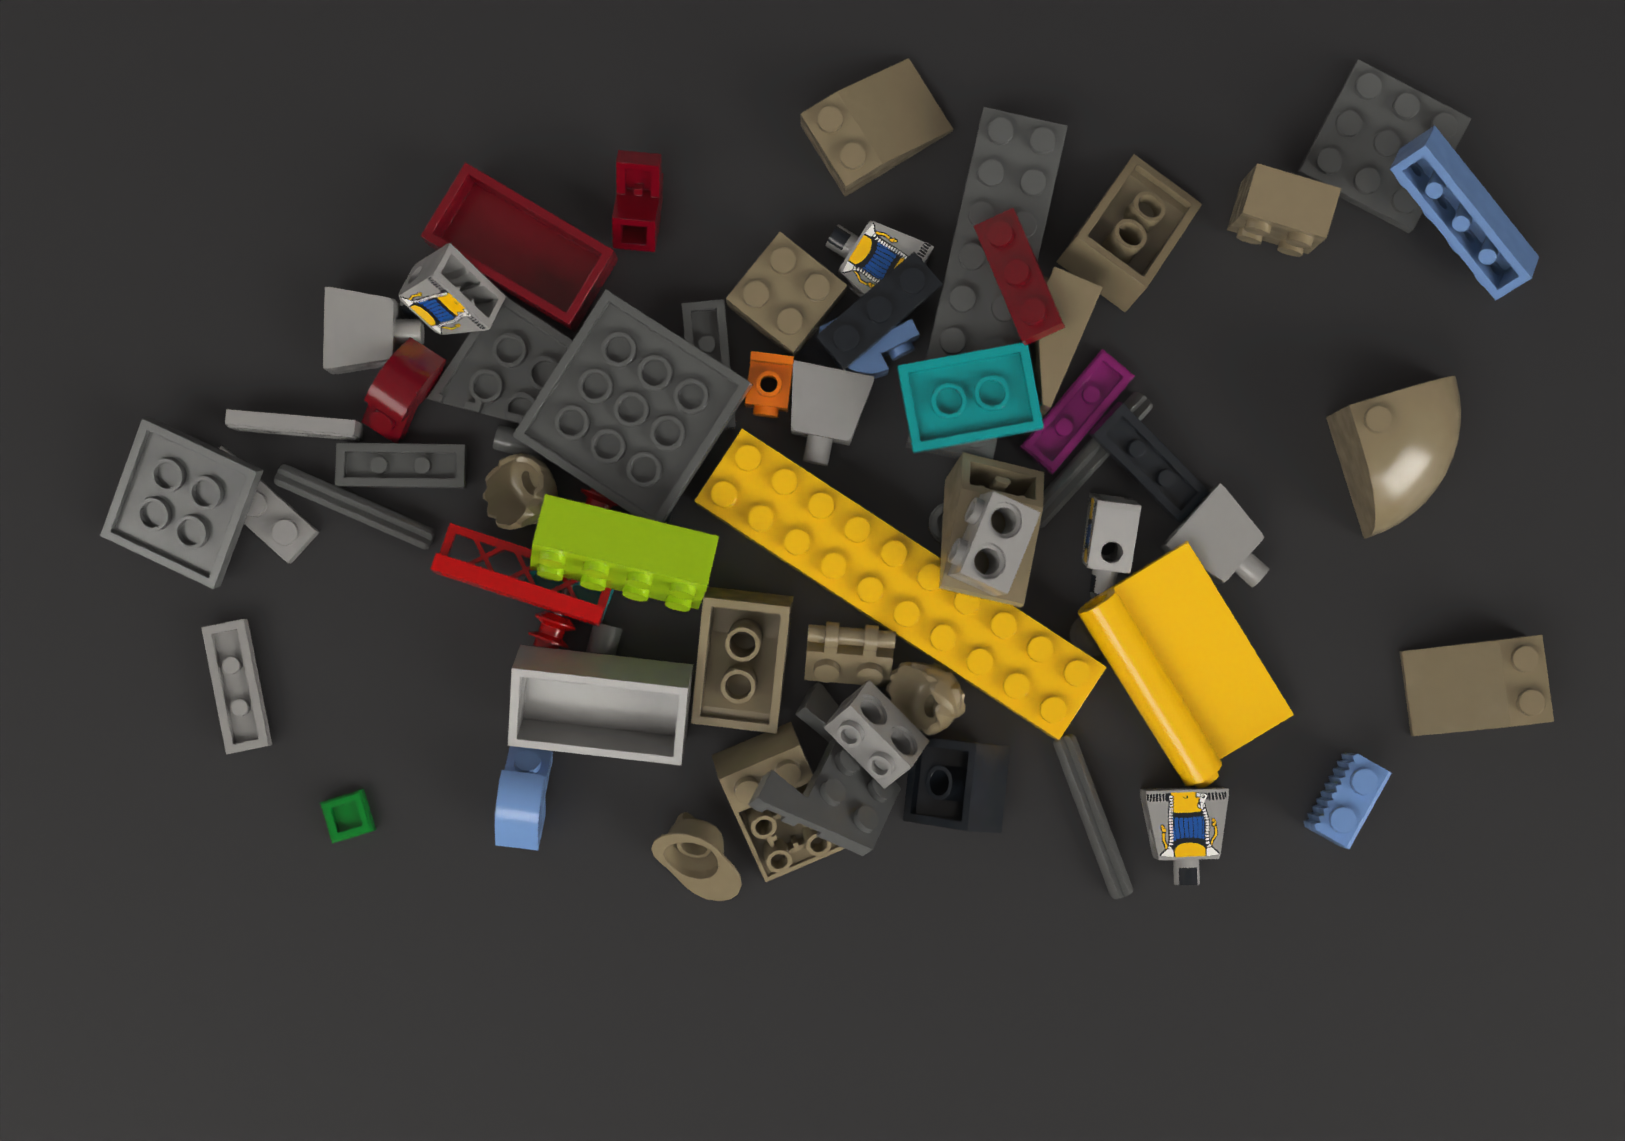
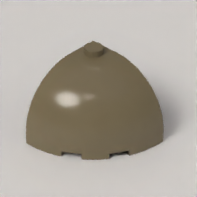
(1397, 450)

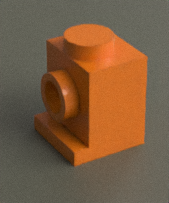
(774, 366)

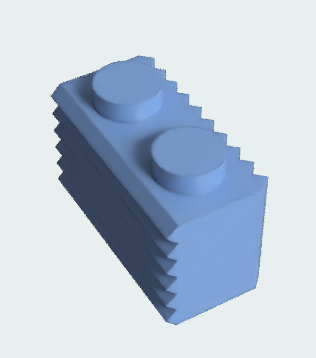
(1347, 799)

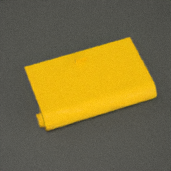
(1185, 663)

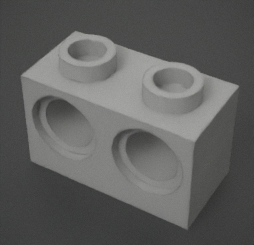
(1002, 549)
(876, 734)

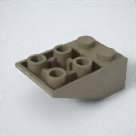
(969, 479)
(773, 843)

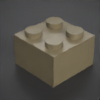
(1283, 210)
(786, 295)

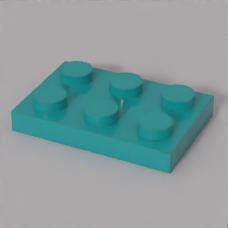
(970, 397)

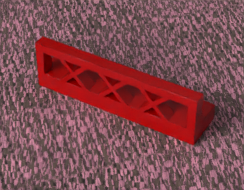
(510, 585)

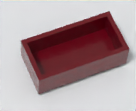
(521, 246)

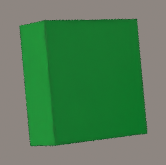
(348, 816)

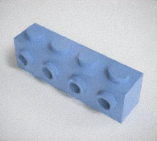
(1464, 213)

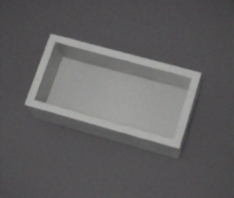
(599, 704)

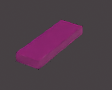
(1077, 411)

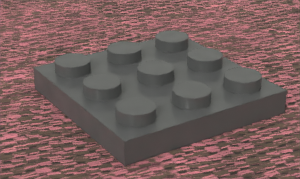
(1363, 135)
(181, 502)

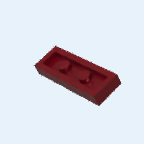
(1019, 276)

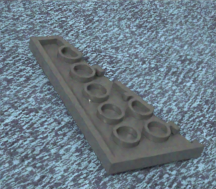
(502, 367)

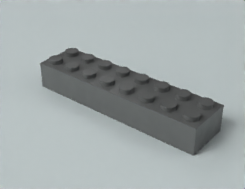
(1009, 168)

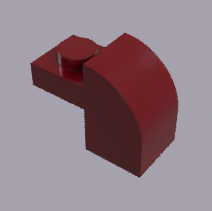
(637, 201)
(401, 388)

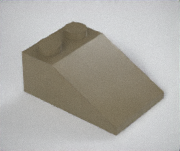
(874, 125)
(1130, 233)
(1053, 353)
(741, 659)
(1477, 686)

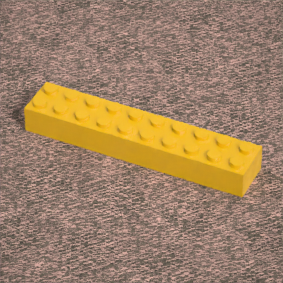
(898, 584)

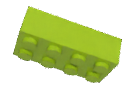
(622, 553)

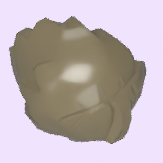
(518, 490)
(926, 695)

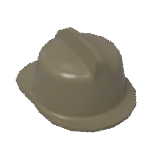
(697, 859)

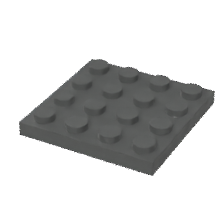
(632, 409)

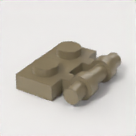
(849, 654)

